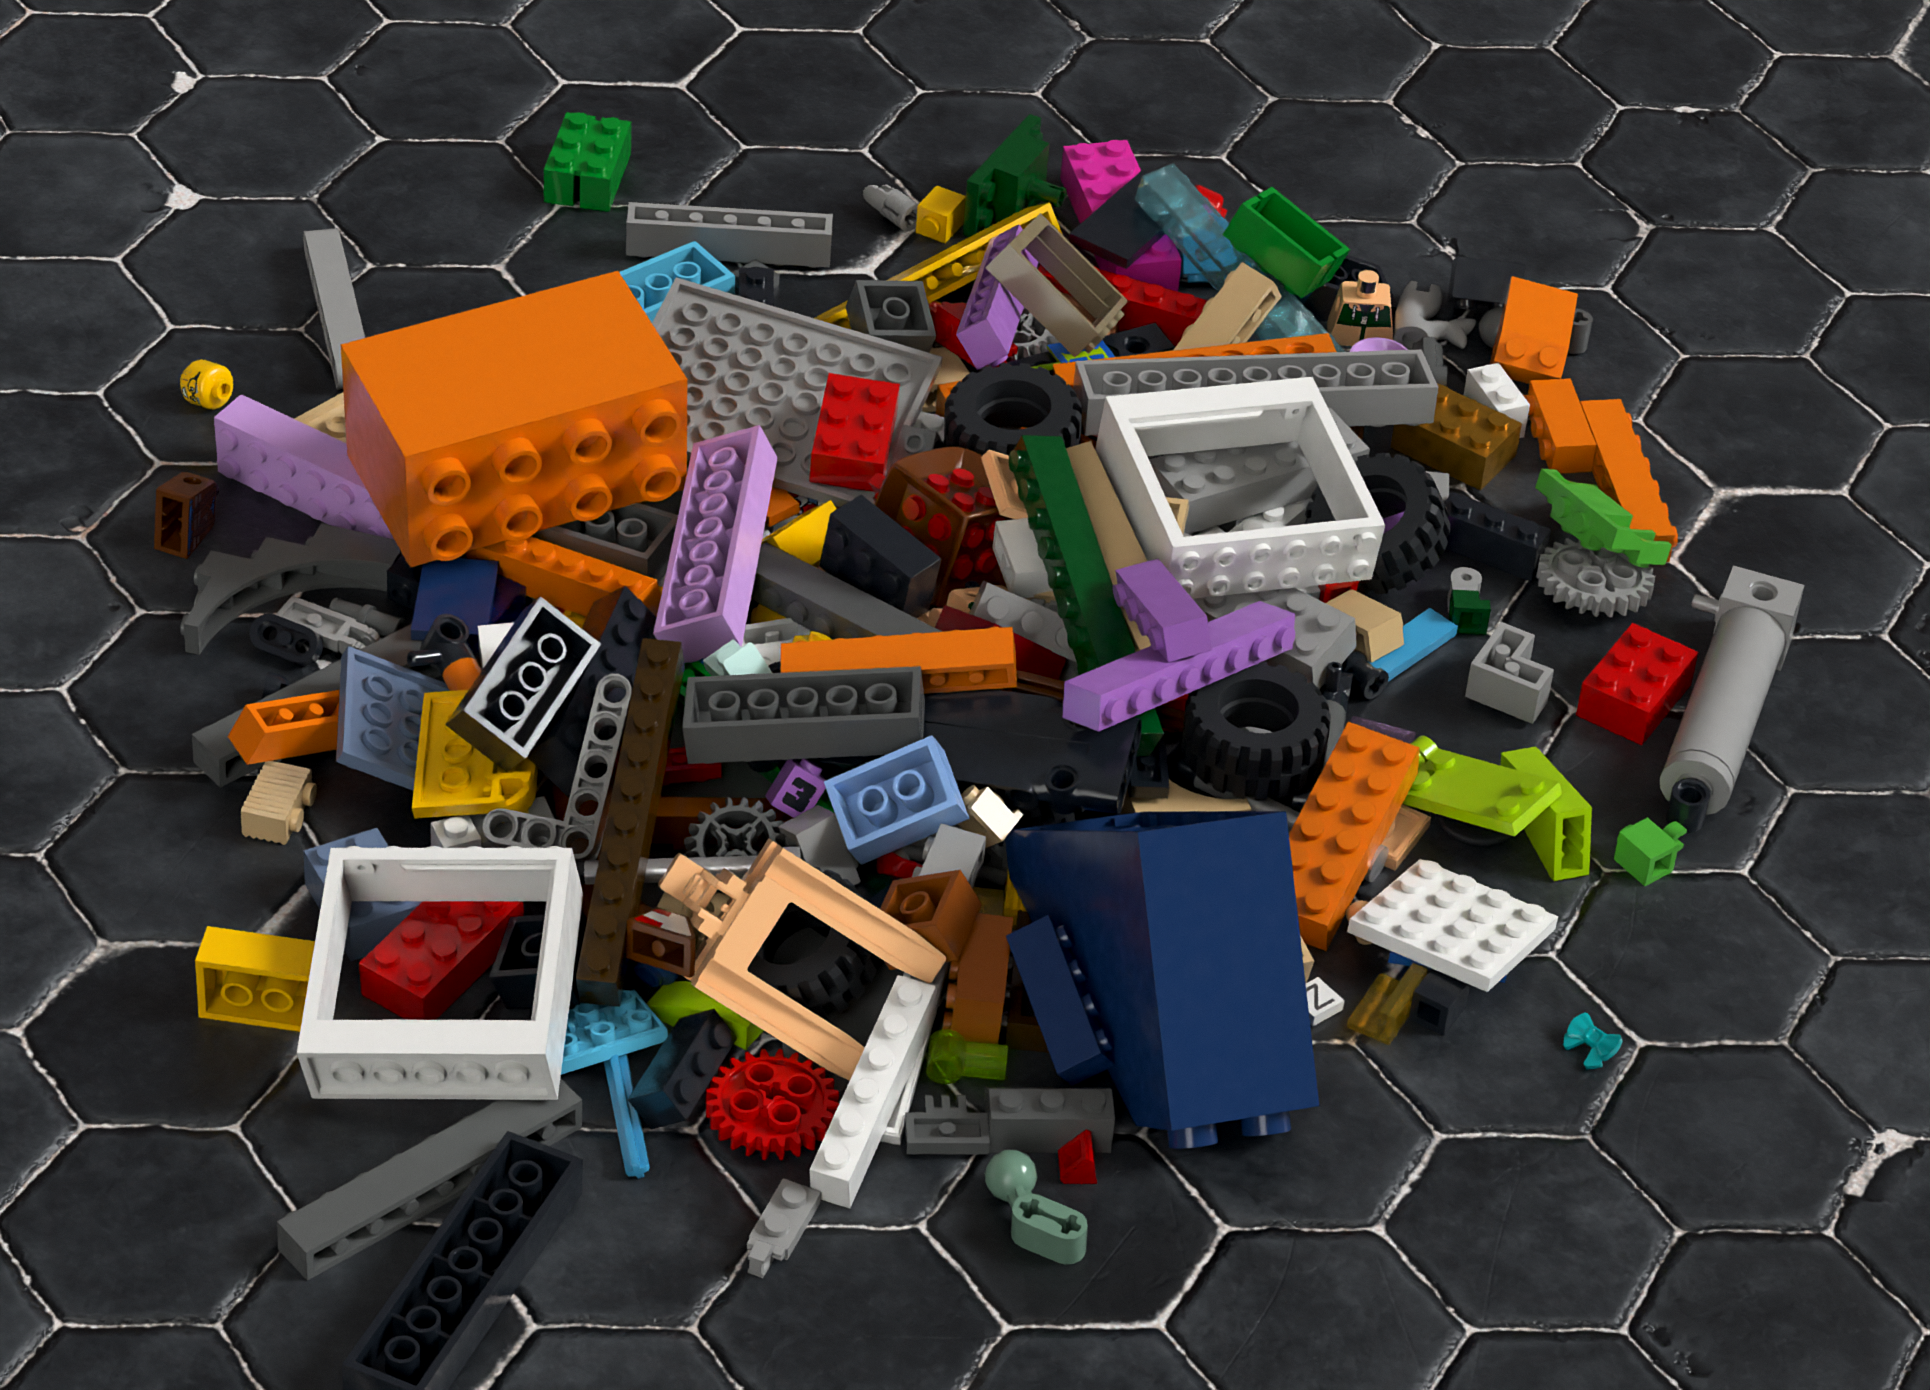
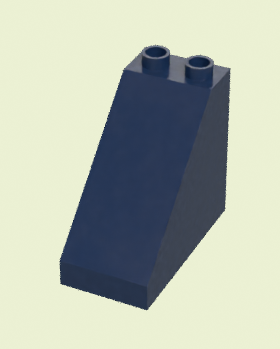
(1189, 958)

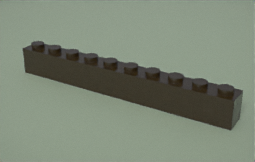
(630, 821)

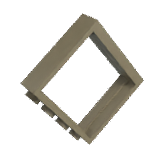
(1072, 272)

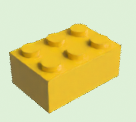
(253, 978)

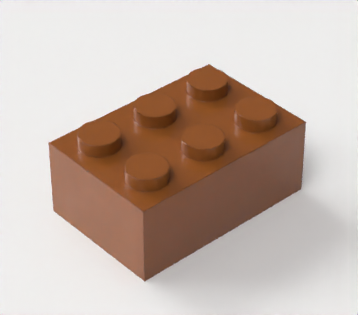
(980, 981)

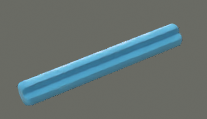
(626, 1117)

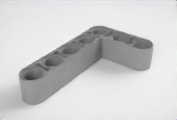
(583, 787)

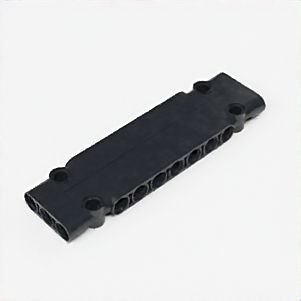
(1018, 750)

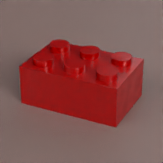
(854, 431)
(1636, 683)

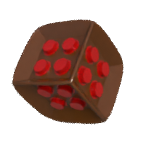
(951, 510)

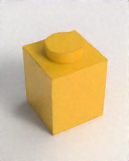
(940, 214)

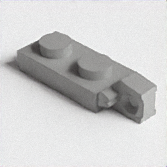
(781, 1225)

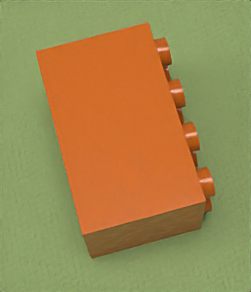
(515, 418)

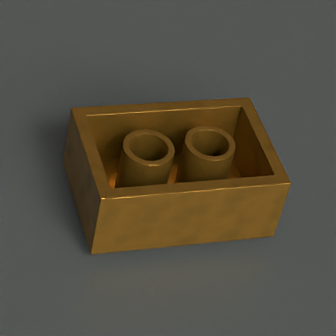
(1463, 441)

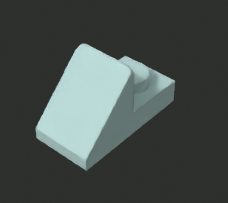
(736, 660)

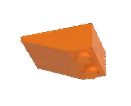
(1534, 331)

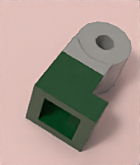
(1464, 604)

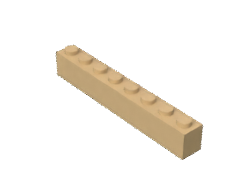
(1109, 522)

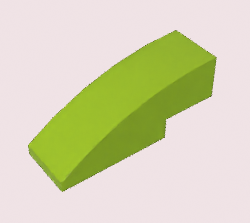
(684, 999)

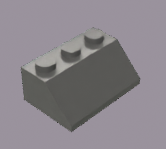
(1048, 1117)

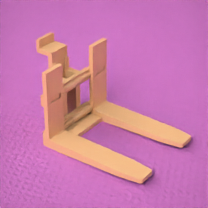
(747, 920)

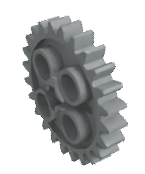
(1593, 579)

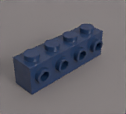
(1061, 1000)

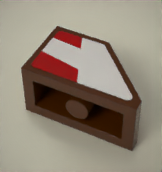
(662, 941)

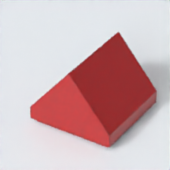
(1078, 1160)

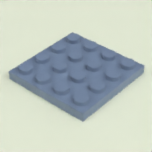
(381, 716)

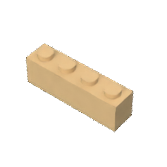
(1234, 311)

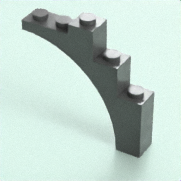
(279, 568)

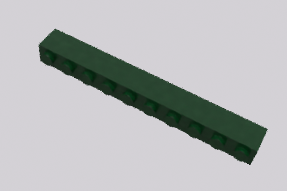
(1074, 562)

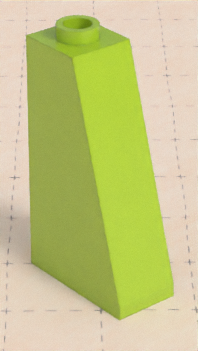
(1564, 828)

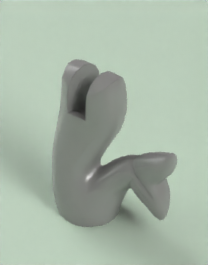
(1413, 317)

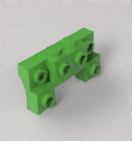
(1599, 520)

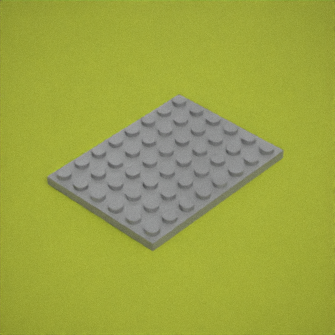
(771, 370)

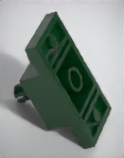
(1011, 179)

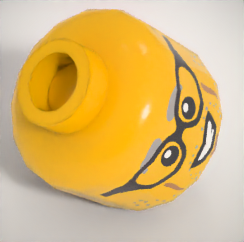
(206, 384)

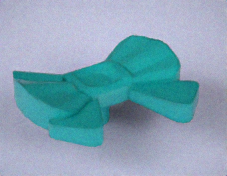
(1603, 1045)

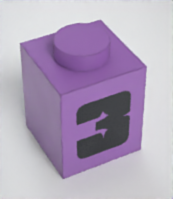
(797, 787)

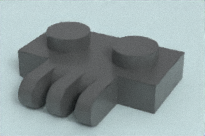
(946, 1129)

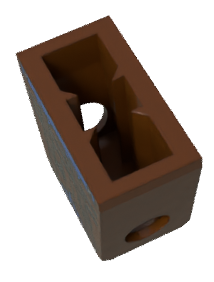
(184, 513)

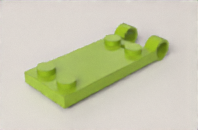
(1478, 790)

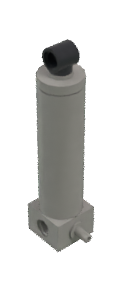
(1747, 646)

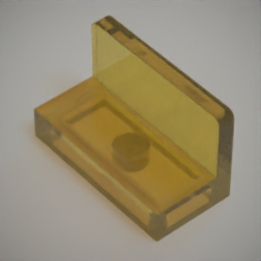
(1386, 1005)

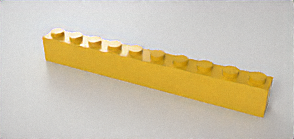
(954, 265)

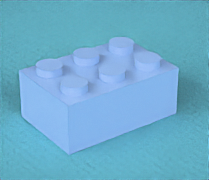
(896, 800)

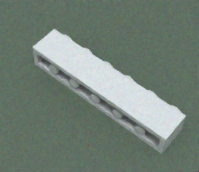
(873, 1091)

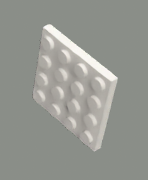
(1453, 924)

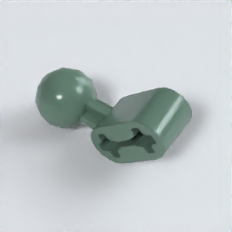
(1036, 1220)

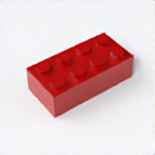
(435, 955)

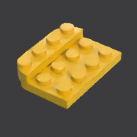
(458, 778)

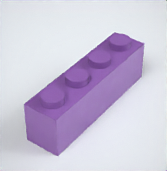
(1162, 610)

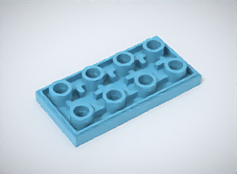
(603, 1031)

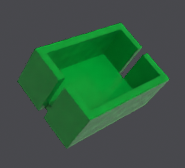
(589, 150)
(1285, 242)

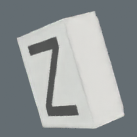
(1322, 1001)

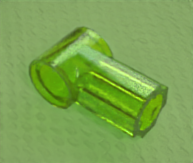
(954, 1057)

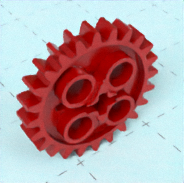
(771, 1104)

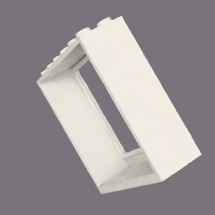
(1233, 418)
(442, 1055)

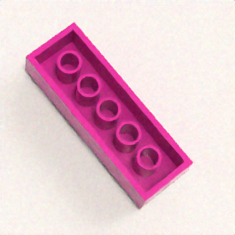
(1093, 176)

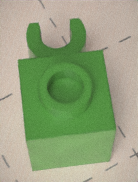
(1648, 850)

